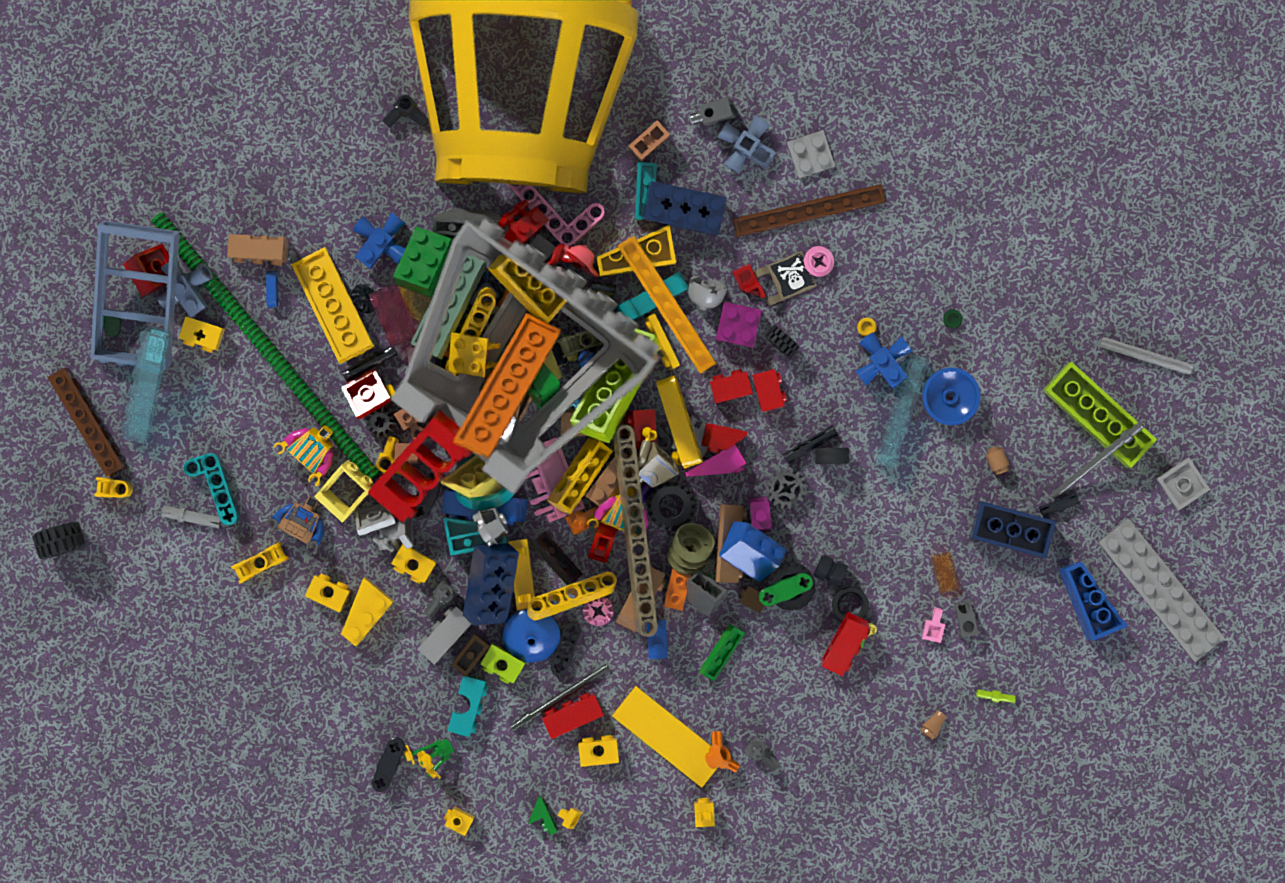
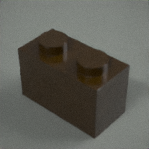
(470, 654)

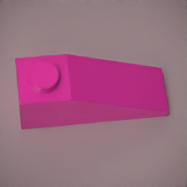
(721, 463)

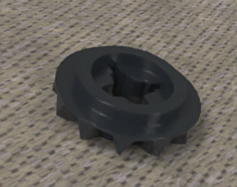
(362, 305)

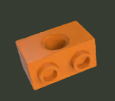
(676, 590)

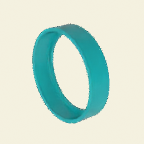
(485, 502)

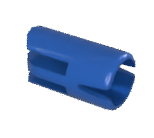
(584, 358)

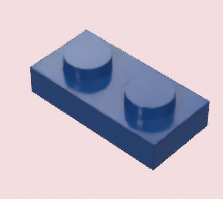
(658, 642)

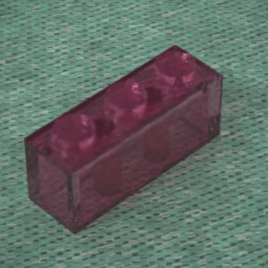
(393, 315)

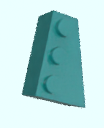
(464, 535)

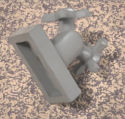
(392, 533)

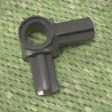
(442, 595)
(759, 751)

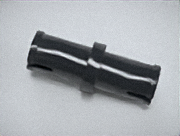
(1059, 505)

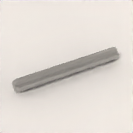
(1145, 355)

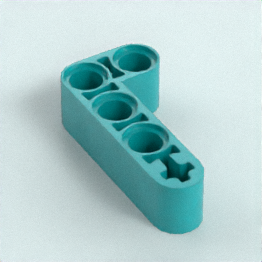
(643, 303)
(216, 490)

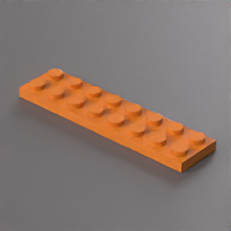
(507, 386)

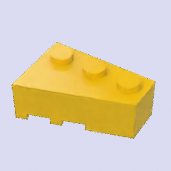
(366, 611)

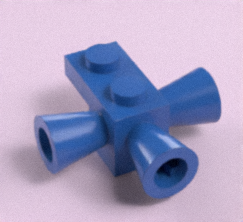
(379, 240)
(883, 360)

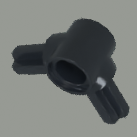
(397, 112)

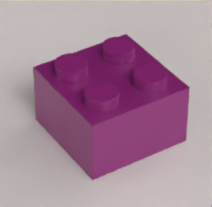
(738, 324)

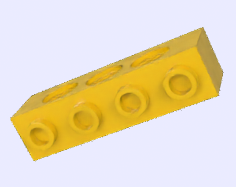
(579, 475)

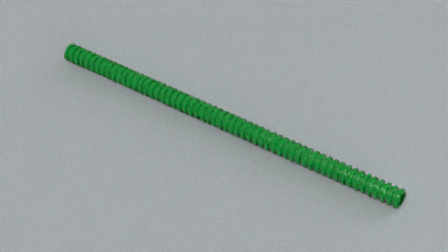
(271, 354)

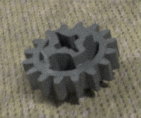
(791, 496)

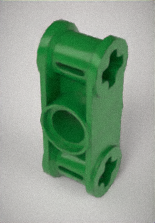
(785, 589)

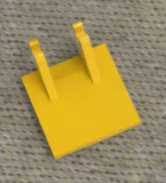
(469, 354)

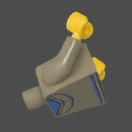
(654, 463)

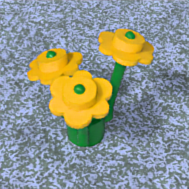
(441, 749)

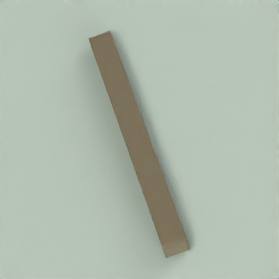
(640, 539)

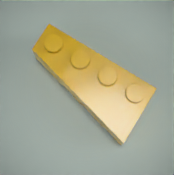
(656, 245)
(527, 289)

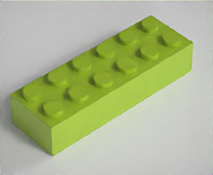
(613, 379)
(1097, 413)

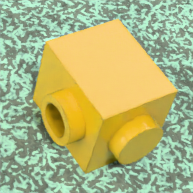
(458, 820)

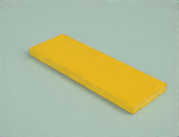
(332, 305)
(665, 735)

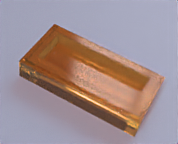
(944, 572)

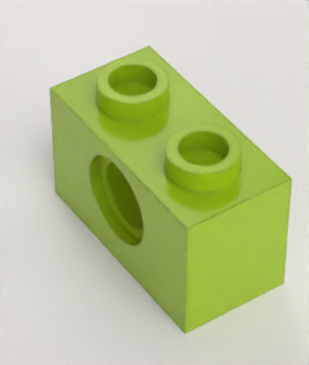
(497, 653)

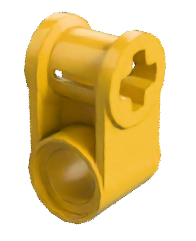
(110, 488)

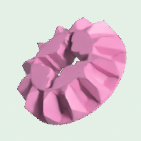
(827, 261)
(600, 619)

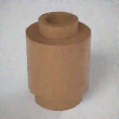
(997, 460)

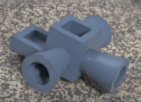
(747, 145)
(187, 288)

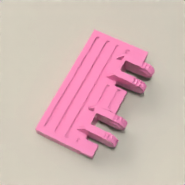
(549, 475)

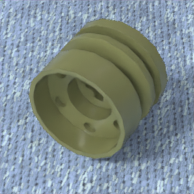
(690, 548)

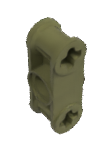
(573, 344)

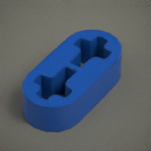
(272, 288)

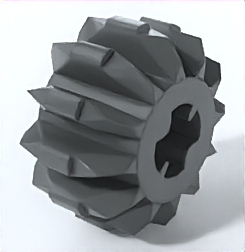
(387, 425)

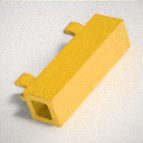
(523, 580)

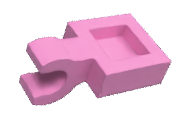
(933, 629)

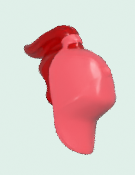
(577, 255)

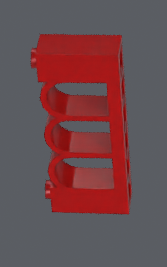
(395, 497)

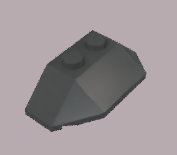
(451, 221)

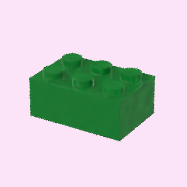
(423, 262)

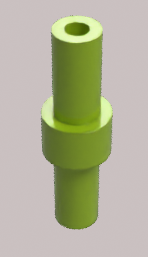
(995, 696)

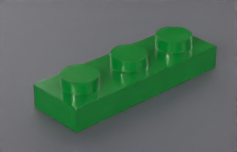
(721, 652)

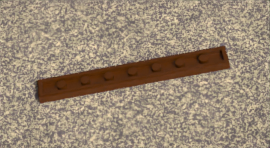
(808, 210)

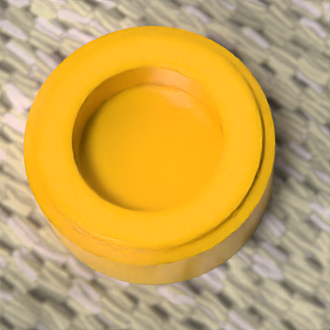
(866, 326)

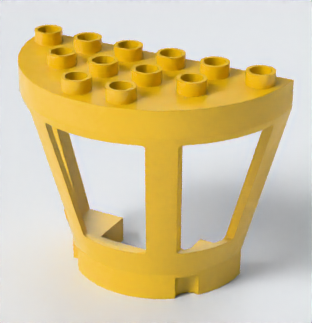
(515, 156)

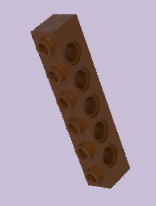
(87, 422)

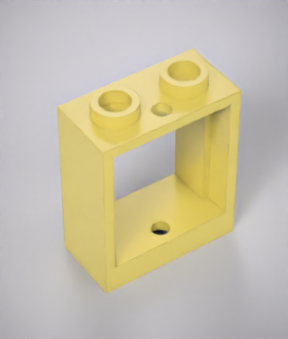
(332, 502)

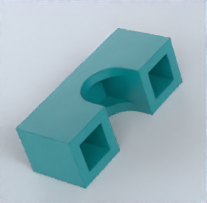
(473, 689)

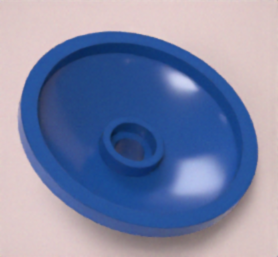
(965, 396)
(521, 628)

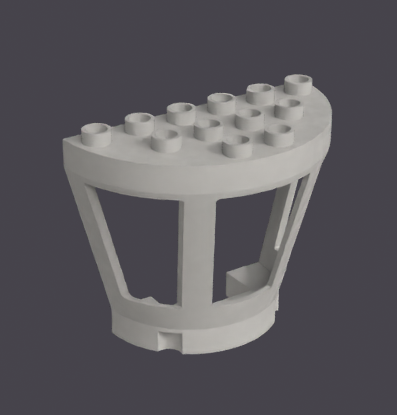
(433, 389)

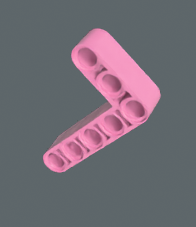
(551, 214)

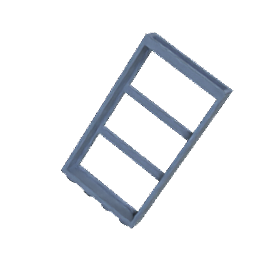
(101, 271)

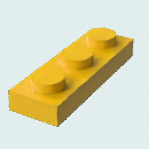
(653, 326)

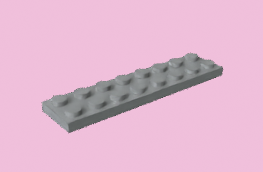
(1161, 590)

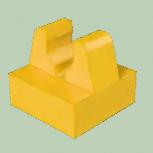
(570, 817)

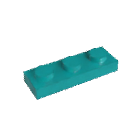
(645, 173)

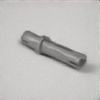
(190, 516)

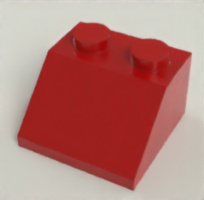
(148, 262)

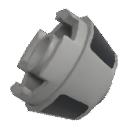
(491, 525)

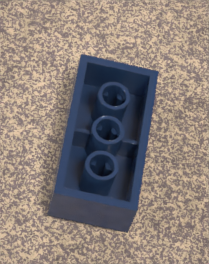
(674, 216)
(1018, 540)
(490, 584)

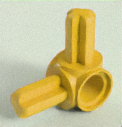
(388, 453)

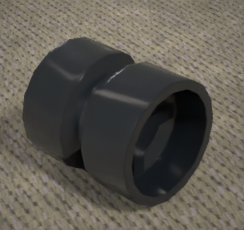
(830, 570)

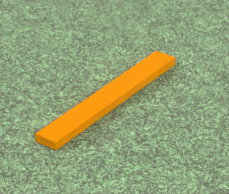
(666, 304)

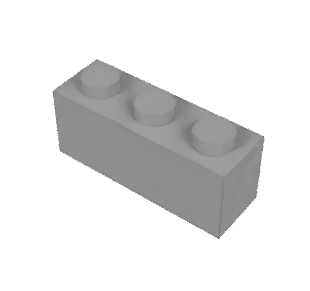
(444, 634)

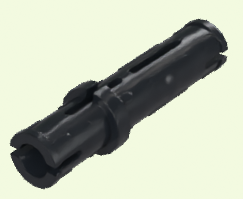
(369, 363)
(810, 444)

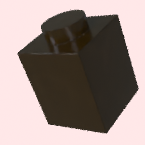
(750, 598)

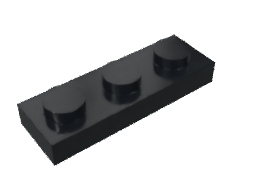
(556, 559)

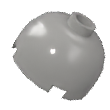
(706, 293)

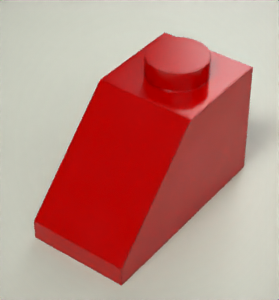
(721, 437)
(602, 542)

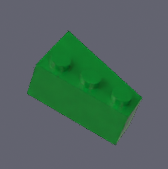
(544, 387)

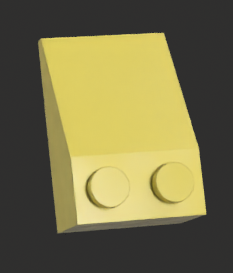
(472, 480)

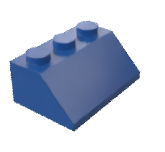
(751, 551)

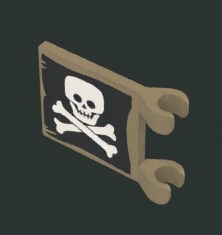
(788, 277)

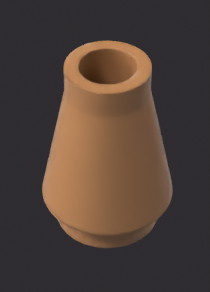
(933, 725)

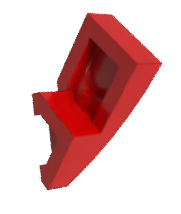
(747, 281)

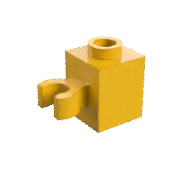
(704, 813)

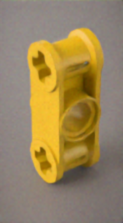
(250, 568)

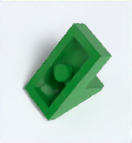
(542, 811)

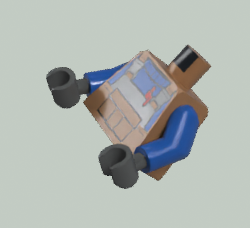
(300, 522)

